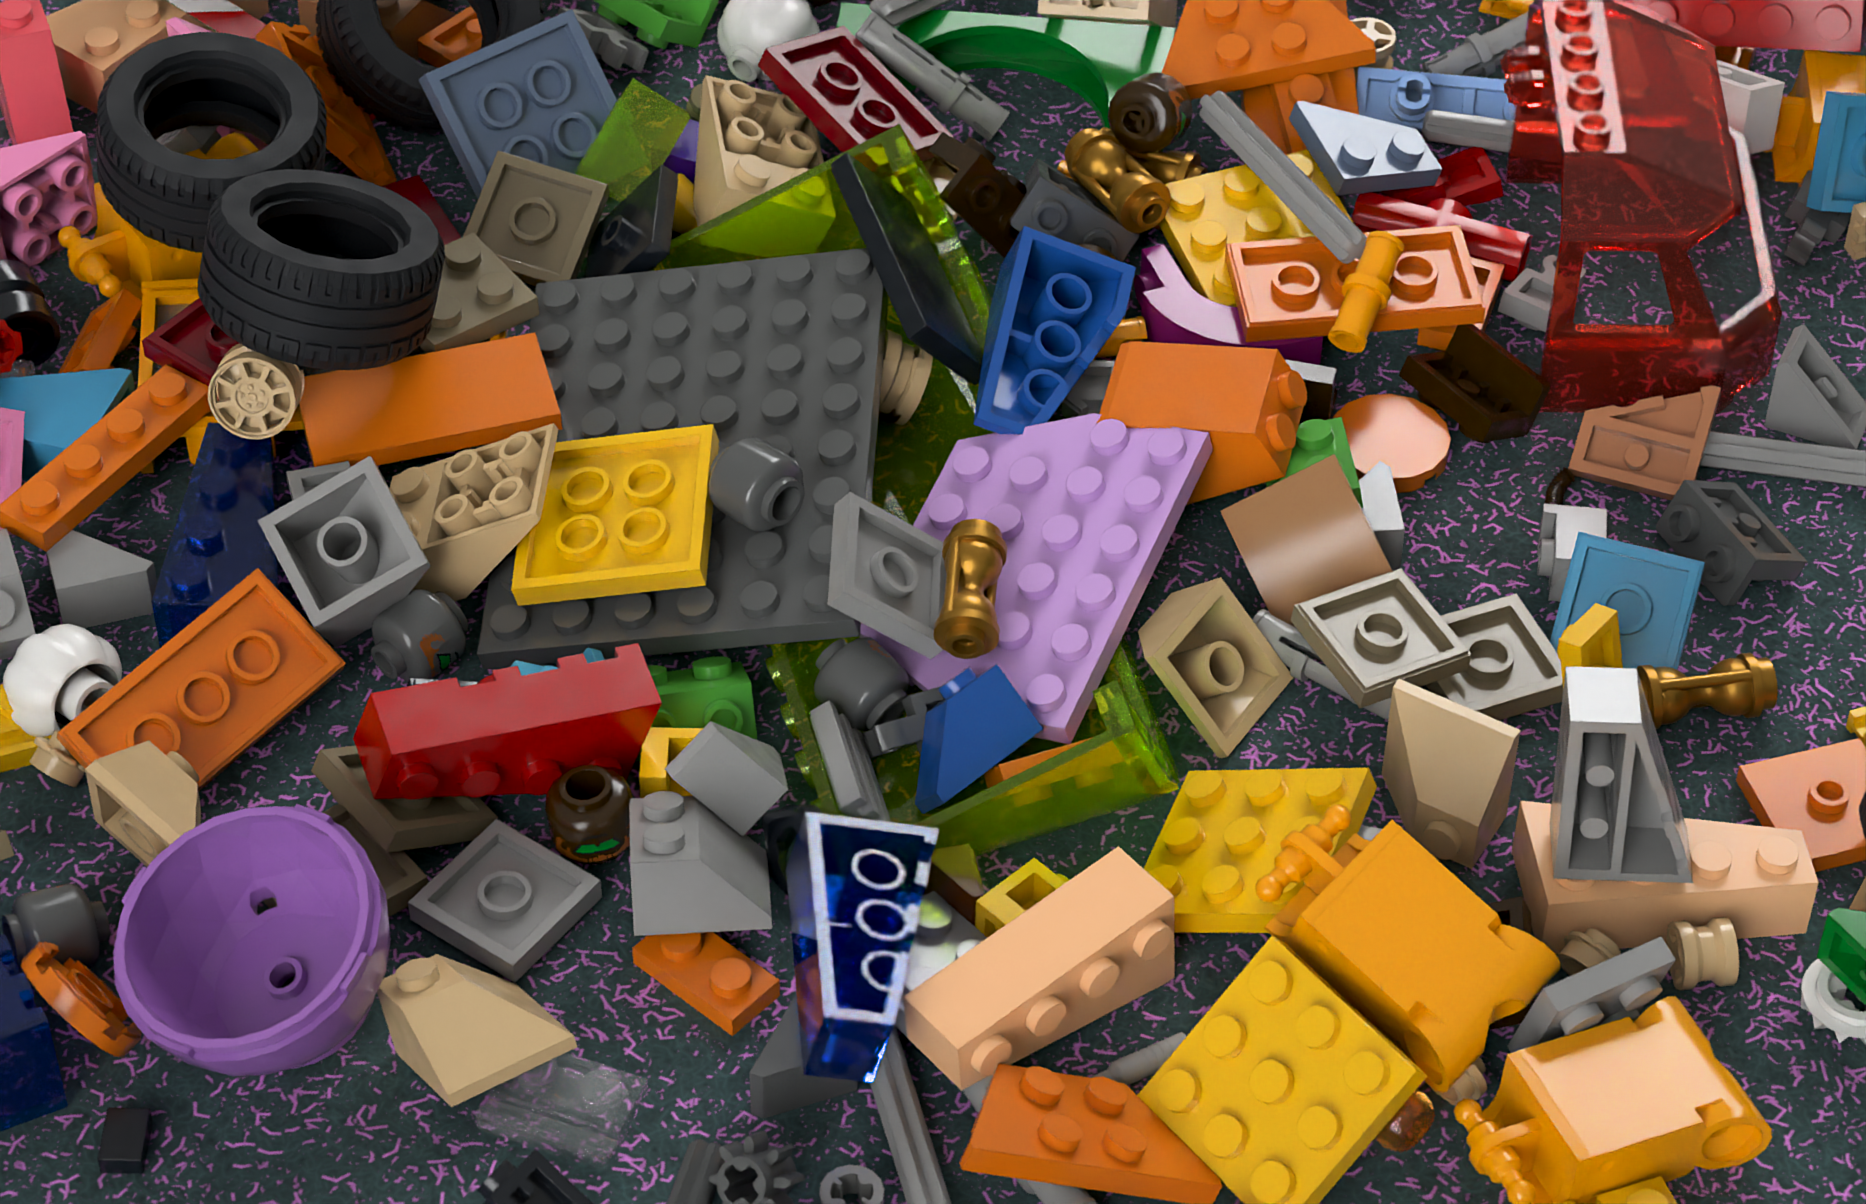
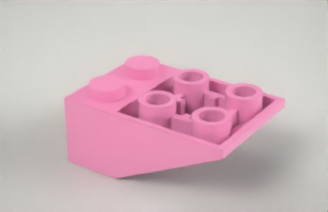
(41, 191)

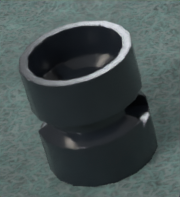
(27, 312)

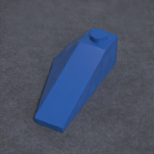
(1045, 328)

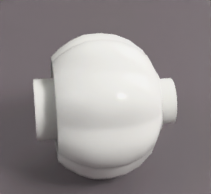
(757, 24)
(61, 673)

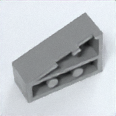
(1612, 786)

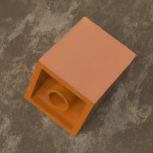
(1235, 394)

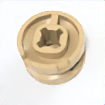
(903, 378)
(254, 393)

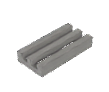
(848, 765)

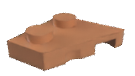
(1646, 444)

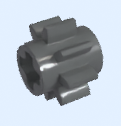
(756, 1172)

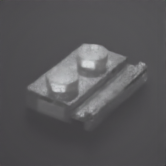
(567, 1109)

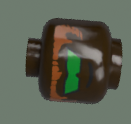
(1150, 113)
(589, 814)

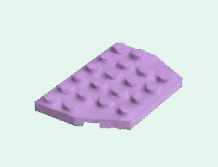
(1083, 535)

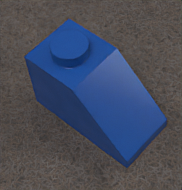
(970, 733)

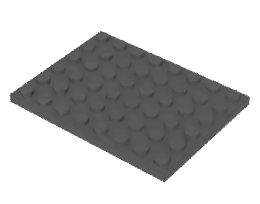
(759, 353)

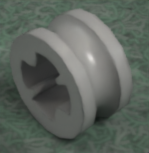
(853, 1180)

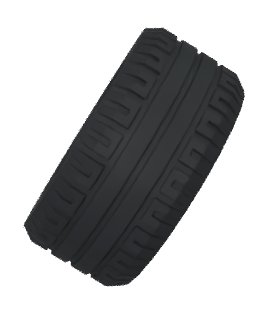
(384, 76)
(200, 83)
(320, 269)

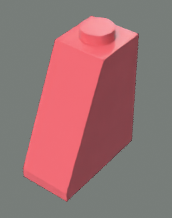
(30, 75)

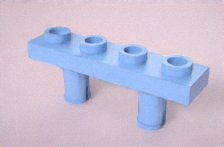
(1407, 95)

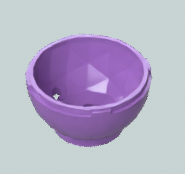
(210, 971)

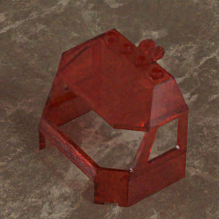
(1645, 162)

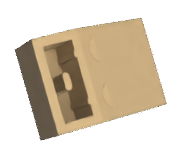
(747, 145)
(475, 507)

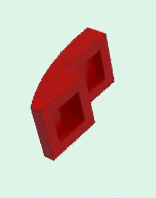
(1464, 178)

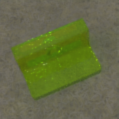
(633, 140)

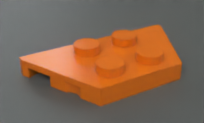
(1261, 43)
(348, 128)
(1082, 1137)

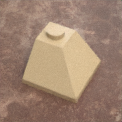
(1213, 662)
(1447, 772)
(144, 798)
(466, 1027)

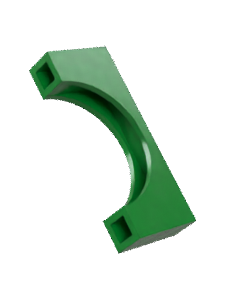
(1080, 54)

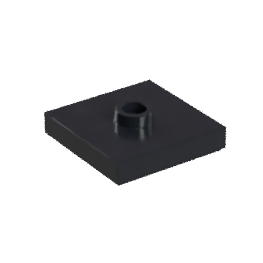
(636, 230)

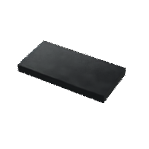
(909, 268)

